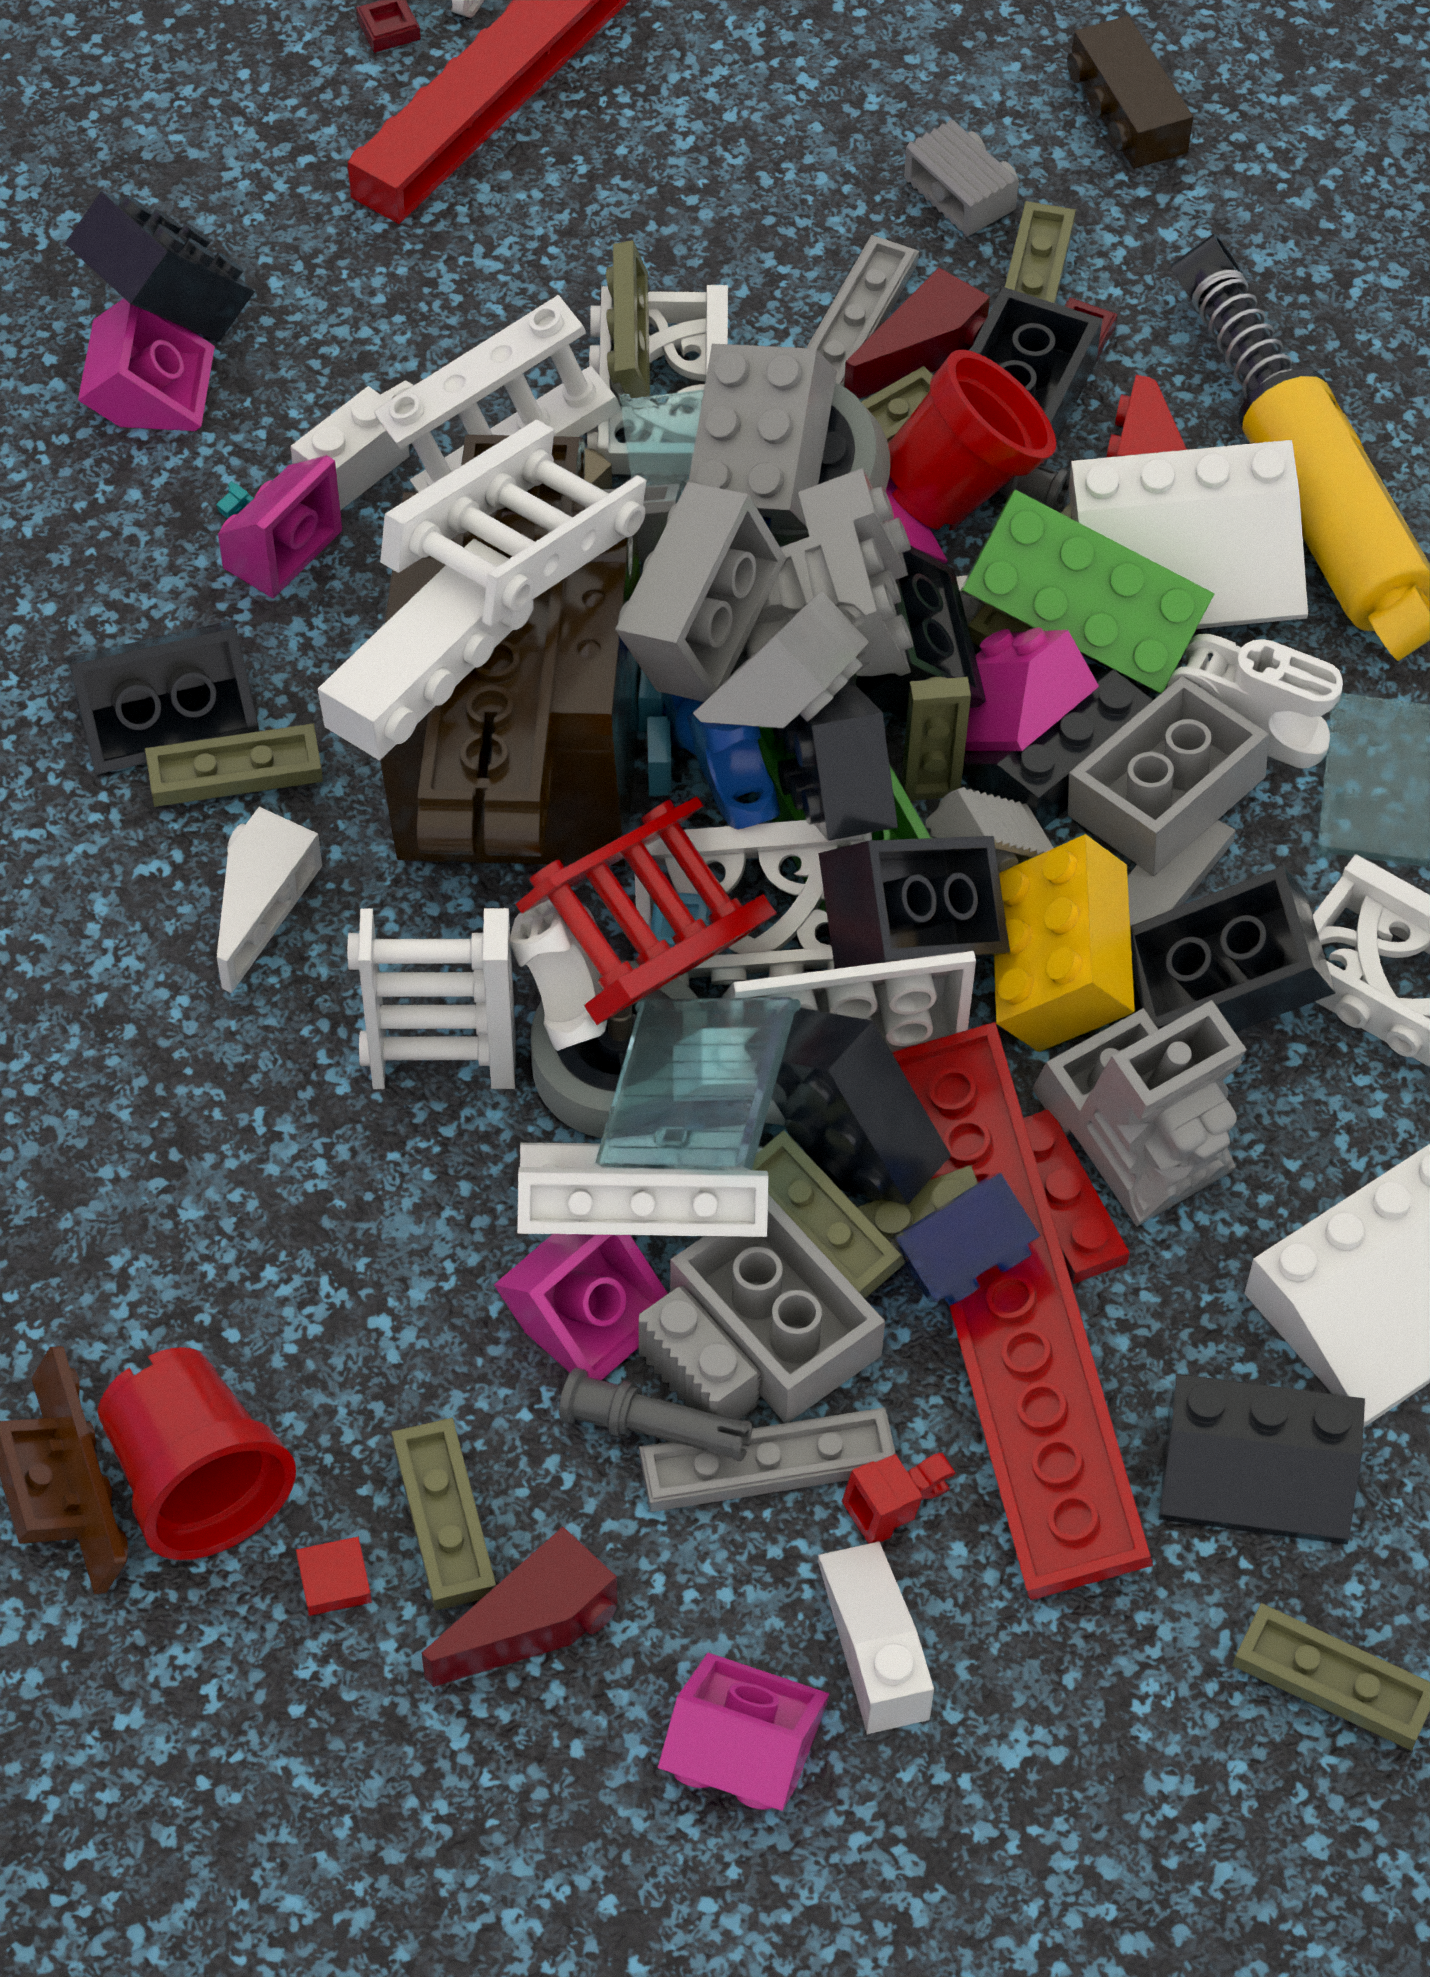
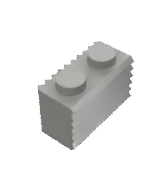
(961, 177)
(975, 814)
(697, 1357)

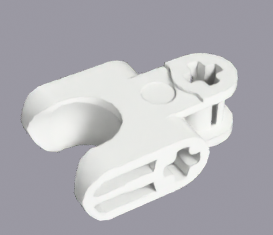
(1272, 688)
(561, 973)

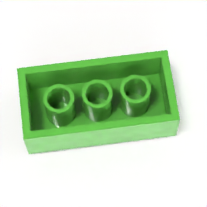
(1077, 580)

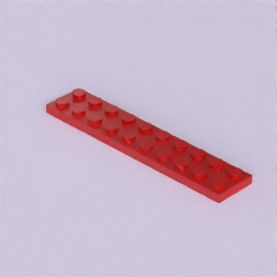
(1028, 1341)

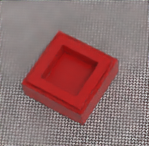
(333, 1576)

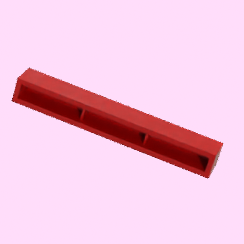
(470, 101)

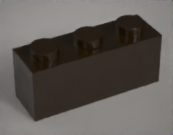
(1130, 92)

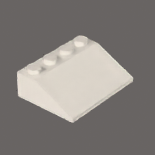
(1209, 516)
(905, 998)
(1358, 1289)

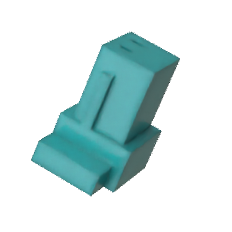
(234, 501)

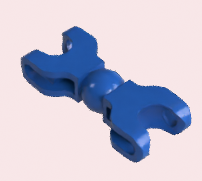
(728, 759)

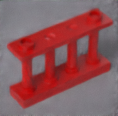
(656, 960)

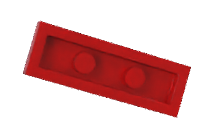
(1081, 1220)

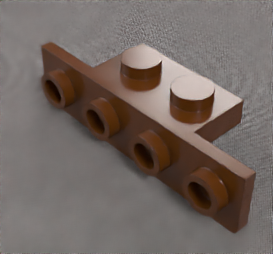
(55, 1475)

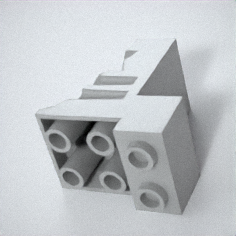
(854, 561)
(1149, 1105)

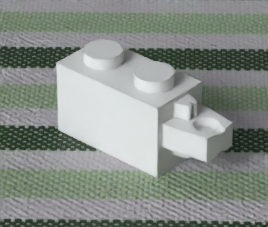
(355, 442)

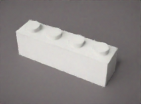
(414, 660)

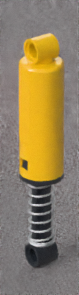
(1343, 502)

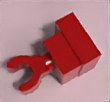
(887, 1496)

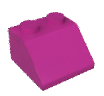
(145, 370)
(283, 526)
(1027, 687)
(583, 1298)
(742, 1732)

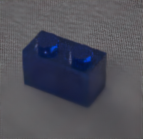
(966, 1239)

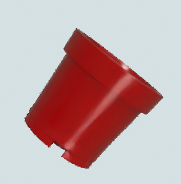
(966, 440)
(193, 1456)

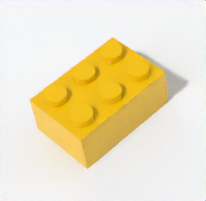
(1066, 945)

